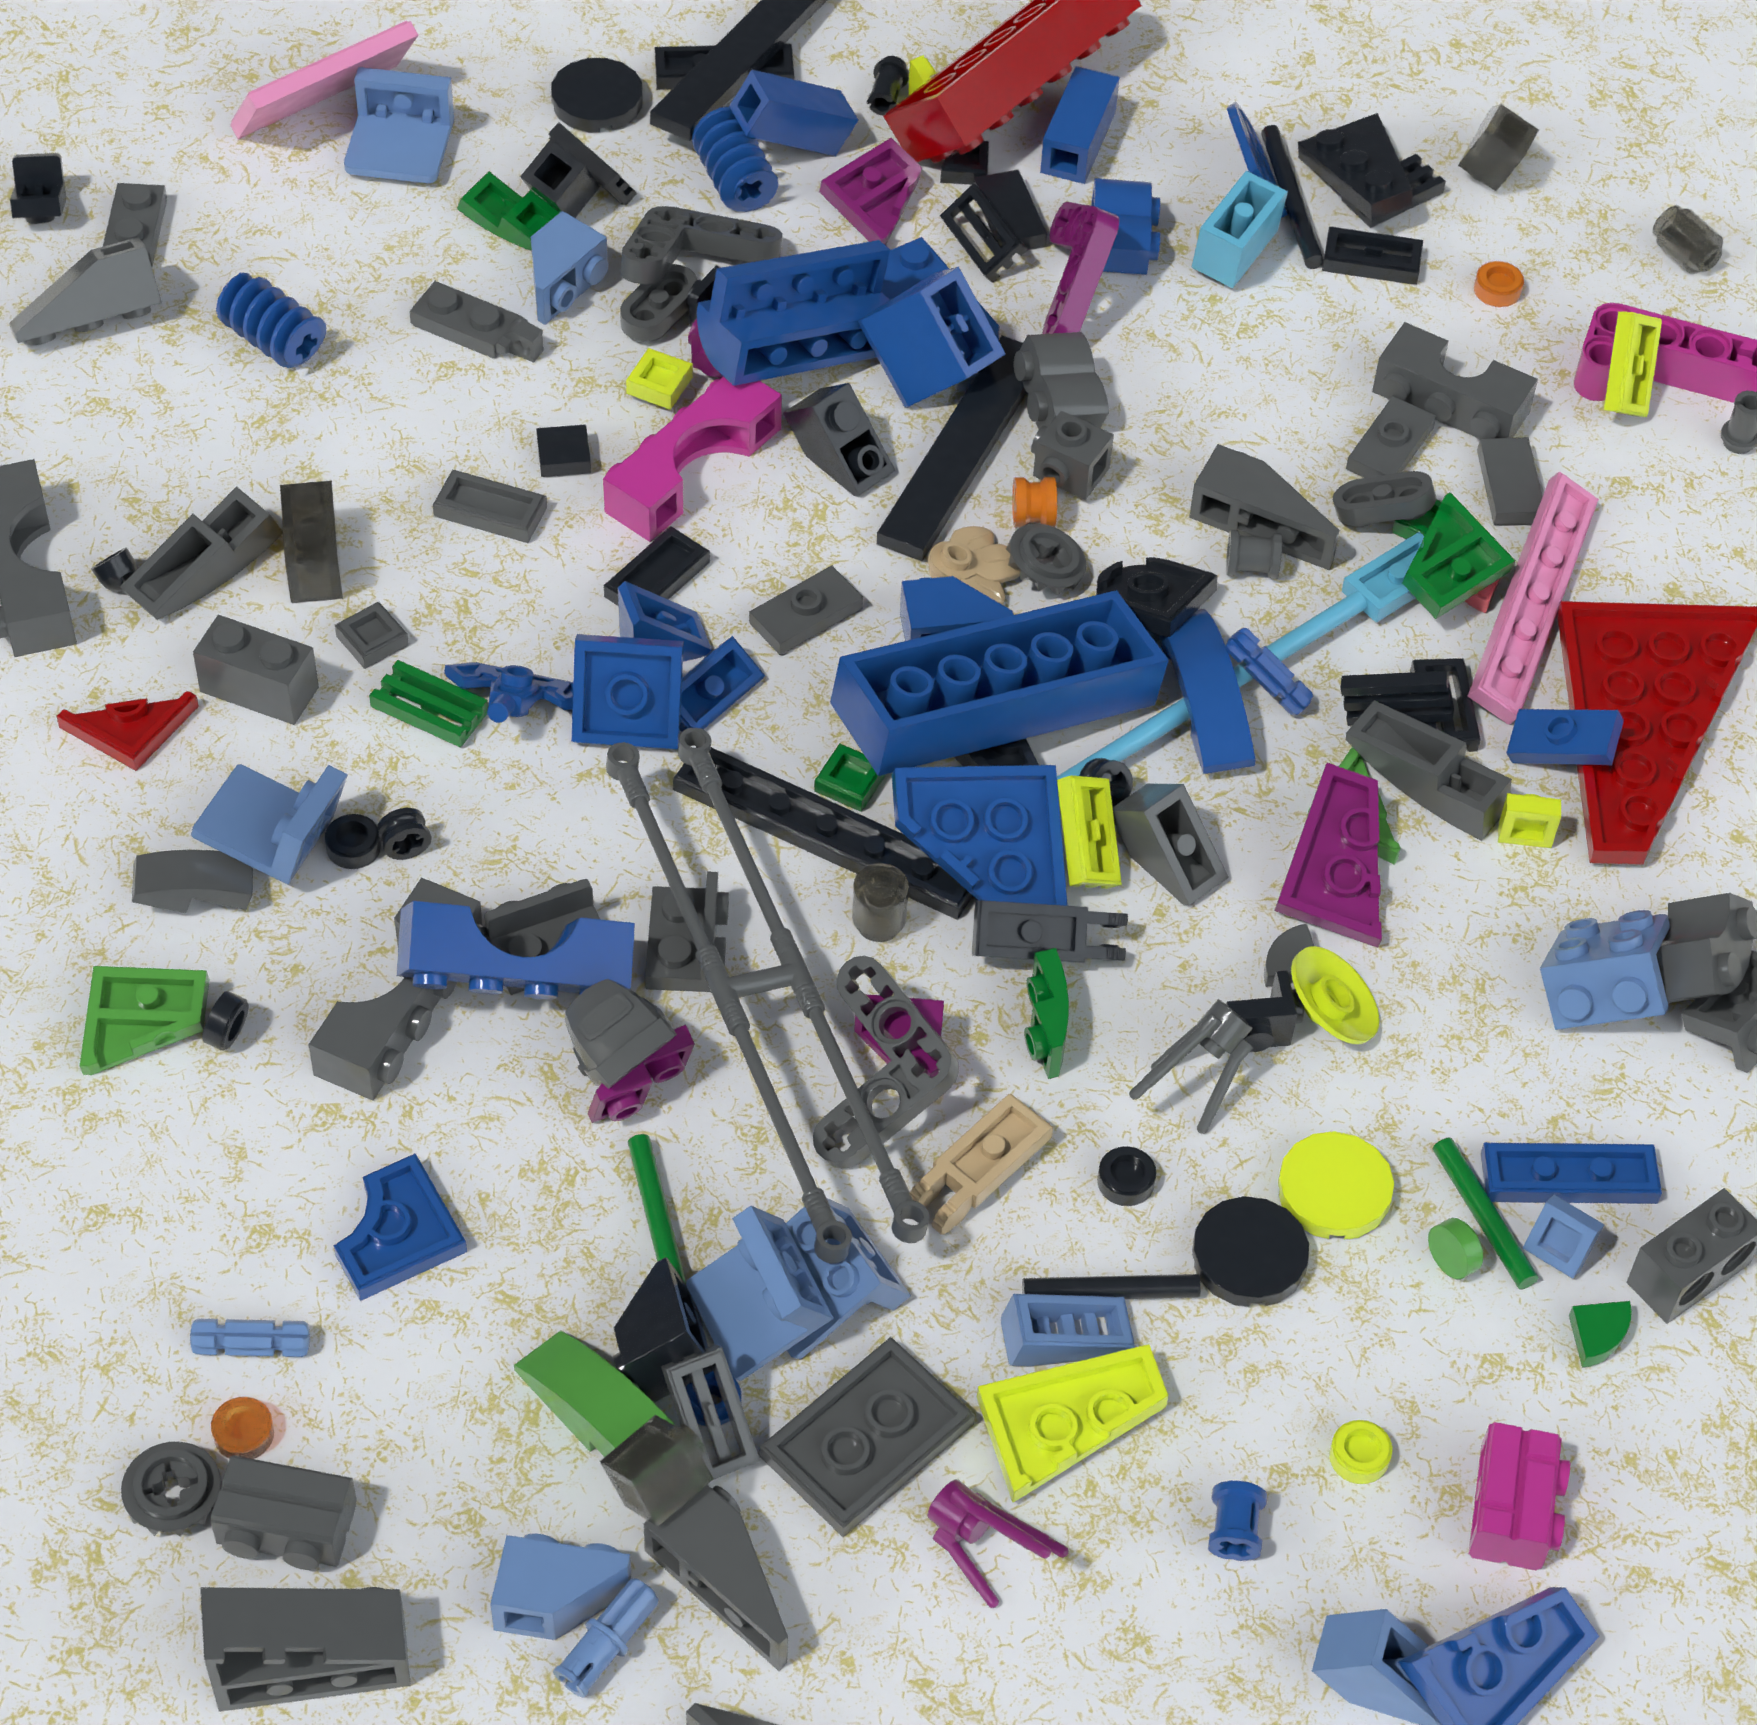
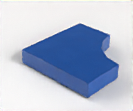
(401, 1232)

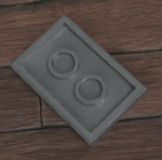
(866, 1436)

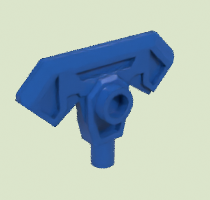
(512, 688)

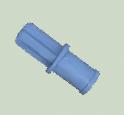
(606, 1637)

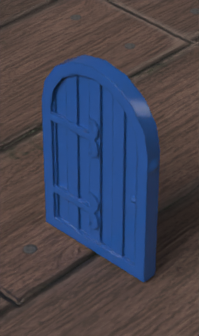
(1250, 146)

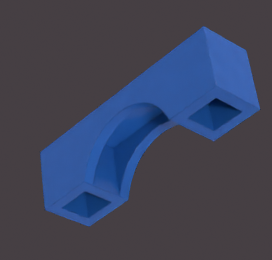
(446, 945)

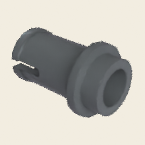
(1740, 431)

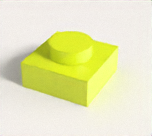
(659, 378)
(1529, 820)

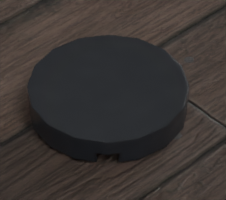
(596, 94)
(1250, 1251)

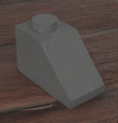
(1169, 840)

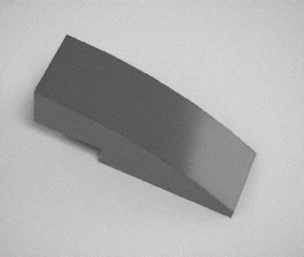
(202, 555)
(1430, 768)

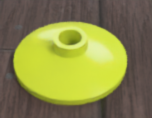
(1335, 995)

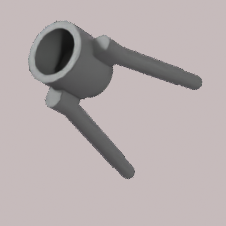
(1218, 1032)

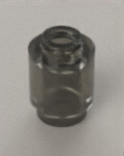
(1688, 239)
(880, 902)

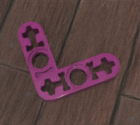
(1090, 237)

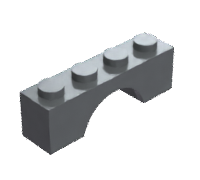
(32, 599)
(366, 1040)

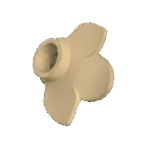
(973, 560)

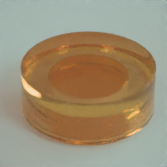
(242, 1428)

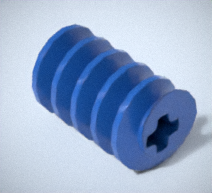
(734, 162)
(270, 320)

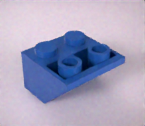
(931, 336)

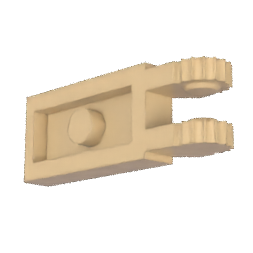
(982, 1160)

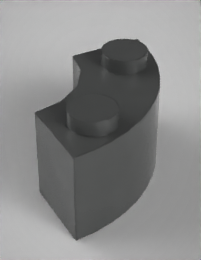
(1706, 946)

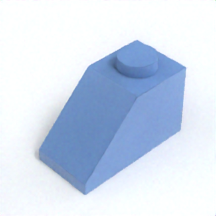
(1361, 1659)

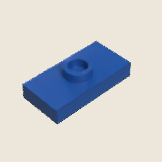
(1565, 736)

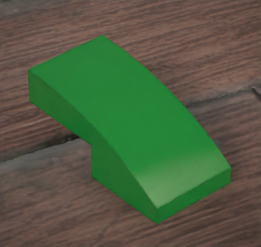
(506, 212)

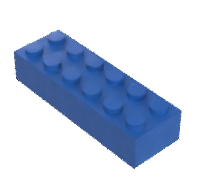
(997, 682)

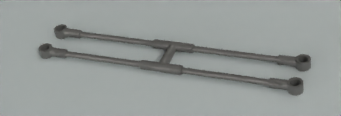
(791, 973)

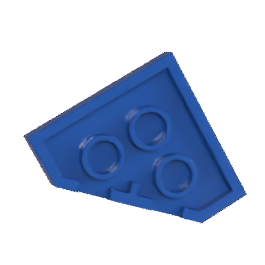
(987, 828)

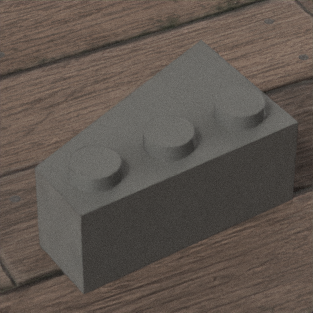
(301, 1643)

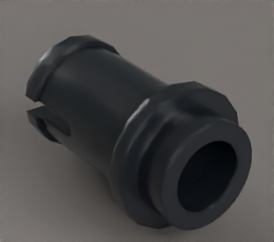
(890, 76)

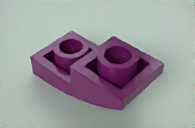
(630, 1092)

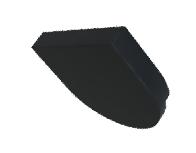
(1160, 592)

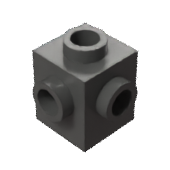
(1072, 453)

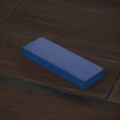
(1571, 1172)

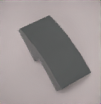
(178, 876)

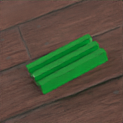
(434, 698)

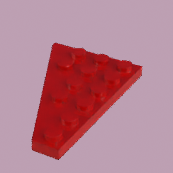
(1667, 679)

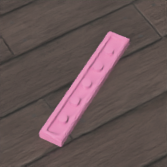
(1533, 598)

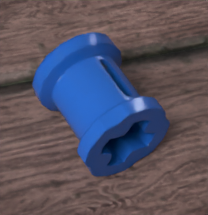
(1237, 1520)

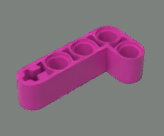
(1687, 357)

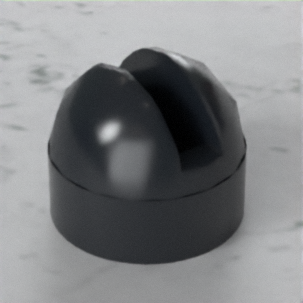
(113, 568)

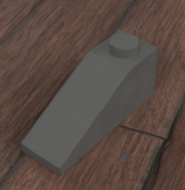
(1256, 501)
(715, 1560)

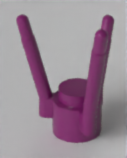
(967, 1516)

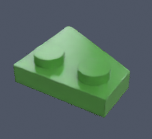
(140, 1012)

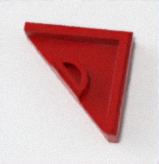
(130, 728)

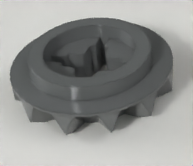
(1045, 541)
(148, 1475)

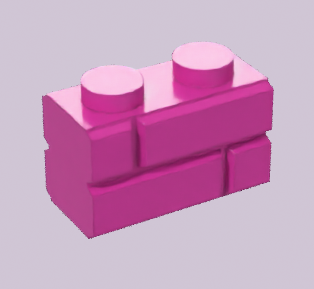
(1517, 1497)

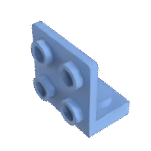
(268, 821)
(847, 1284)
(758, 1295)

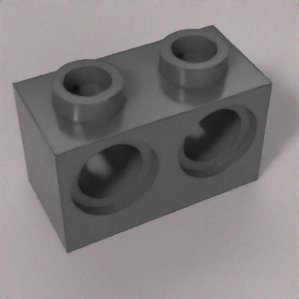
(1694, 1255)

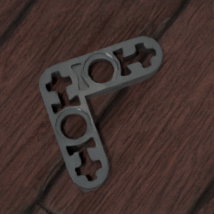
(670, 229)
(901, 1074)

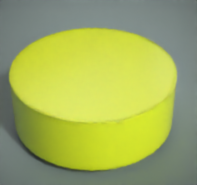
(1360, 1452)

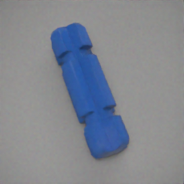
(1269, 671)

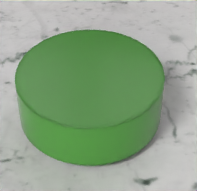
(1455, 1248)

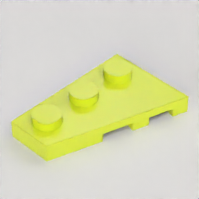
(1067, 1412)

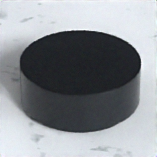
(352, 841)
(225, 1021)
(1126, 1176)

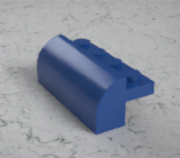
(792, 312)

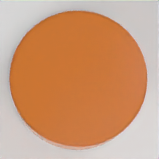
(1498, 284)

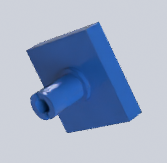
(627, 691)

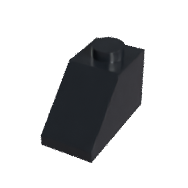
(658, 1329)

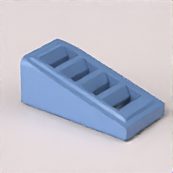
(1039, 1346)

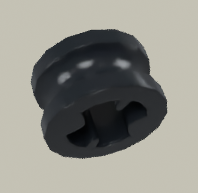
(1121, 778)
(404, 833)

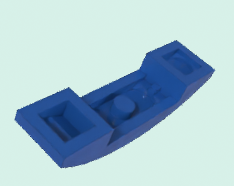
(1210, 694)

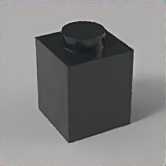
(560, 180)

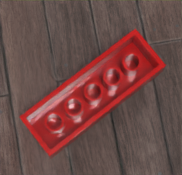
(1002, 73)

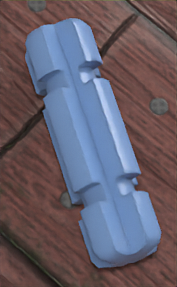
(250, 1337)

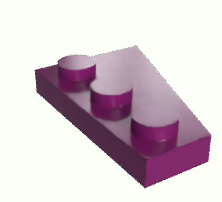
(1336, 859)

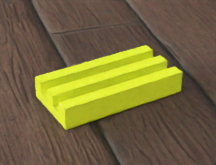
(1632, 364)
(1089, 832)

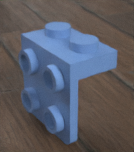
(400, 125)
(1606, 970)

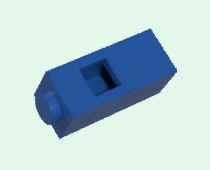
(793, 113)
(1079, 125)

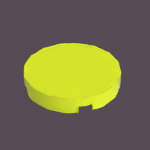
(1336, 1185)

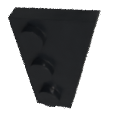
(1360, 166)

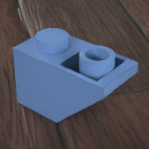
(565, 263)
(554, 1586)

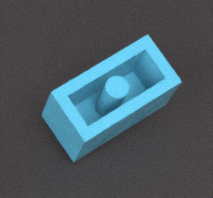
(1239, 229)

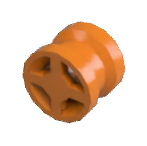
(1034, 501)

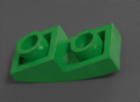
(1050, 1012)

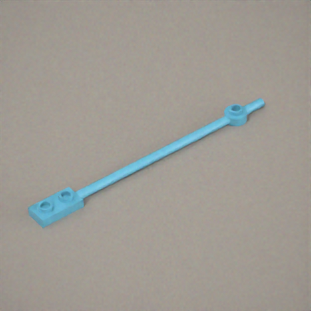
(1371, 589)

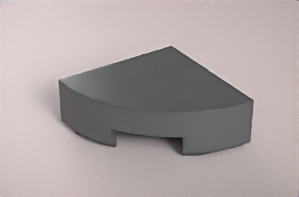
(1284, 950)

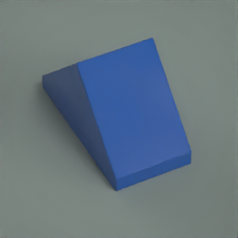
(655, 617)

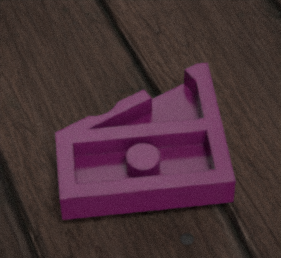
(874, 189)

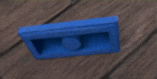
(716, 684)

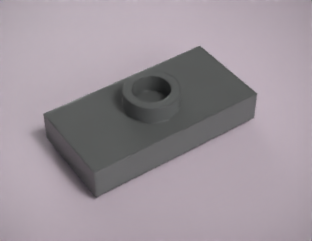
(1391, 440)
(805, 610)

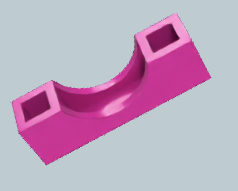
(647, 485)

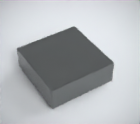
(371, 635)

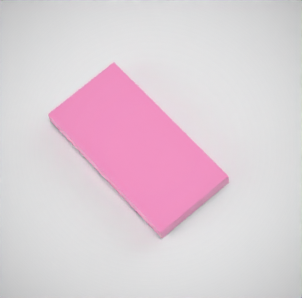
(321, 79)

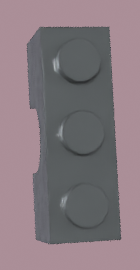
(1478, 405)

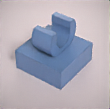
(1563, 1236)

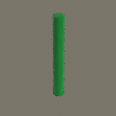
(654, 1201)
(1485, 1213)

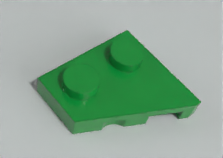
(1454, 559)

